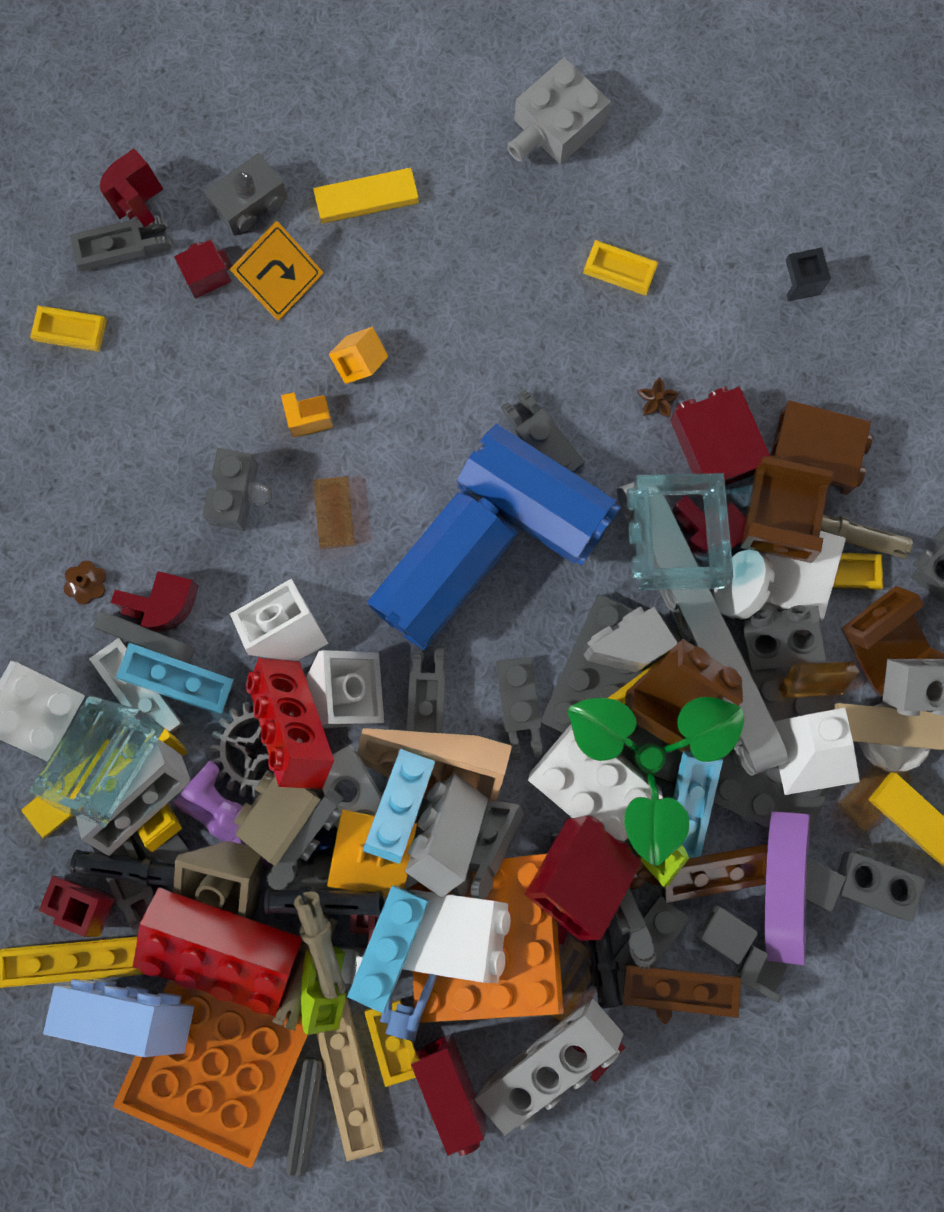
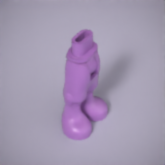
(206, 805)

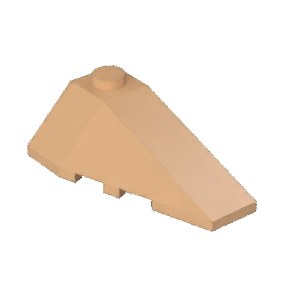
(471, 757)

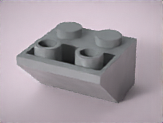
(635, 644)

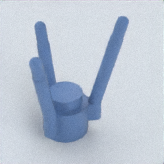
(406, 1020)

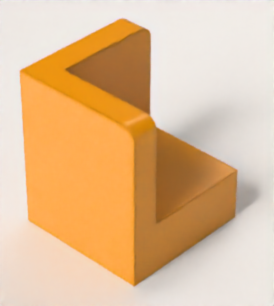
(358, 355)
(306, 415)

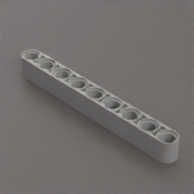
(704, 627)

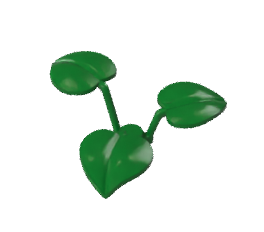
(602, 728)

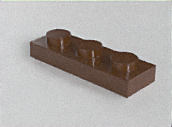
(719, 873)
(682, 990)

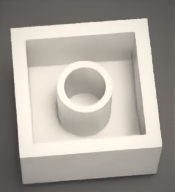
(35, 710)

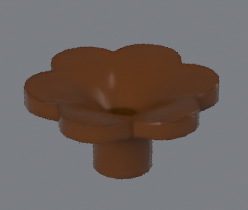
(90, 587)

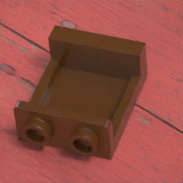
(824, 438)
(787, 509)

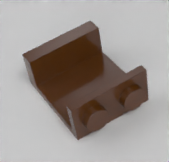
(888, 632)
(675, 680)

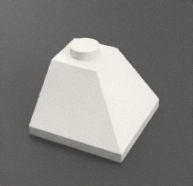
(279, 625)
(346, 688)
(817, 751)

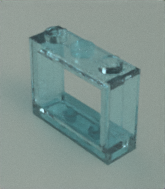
(717, 529)
(113, 770)

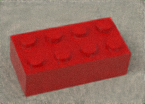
(215, 952)

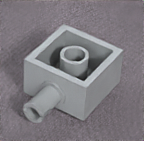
(558, 113)

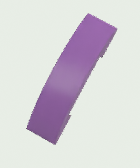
(786, 887)

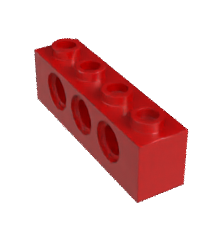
(289, 724)

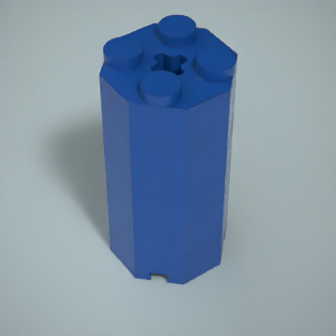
(538, 495)
(443, 568)

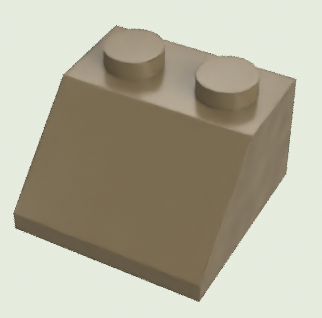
(274, 817)
(221, 877)

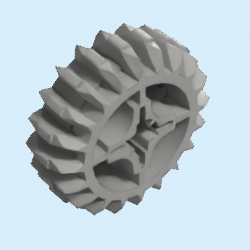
(230, 739)

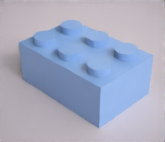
(119, 1018)

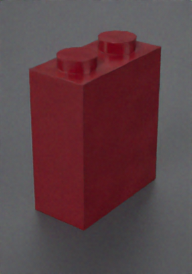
(719, 435)
(584, 878)
(449, 1095)

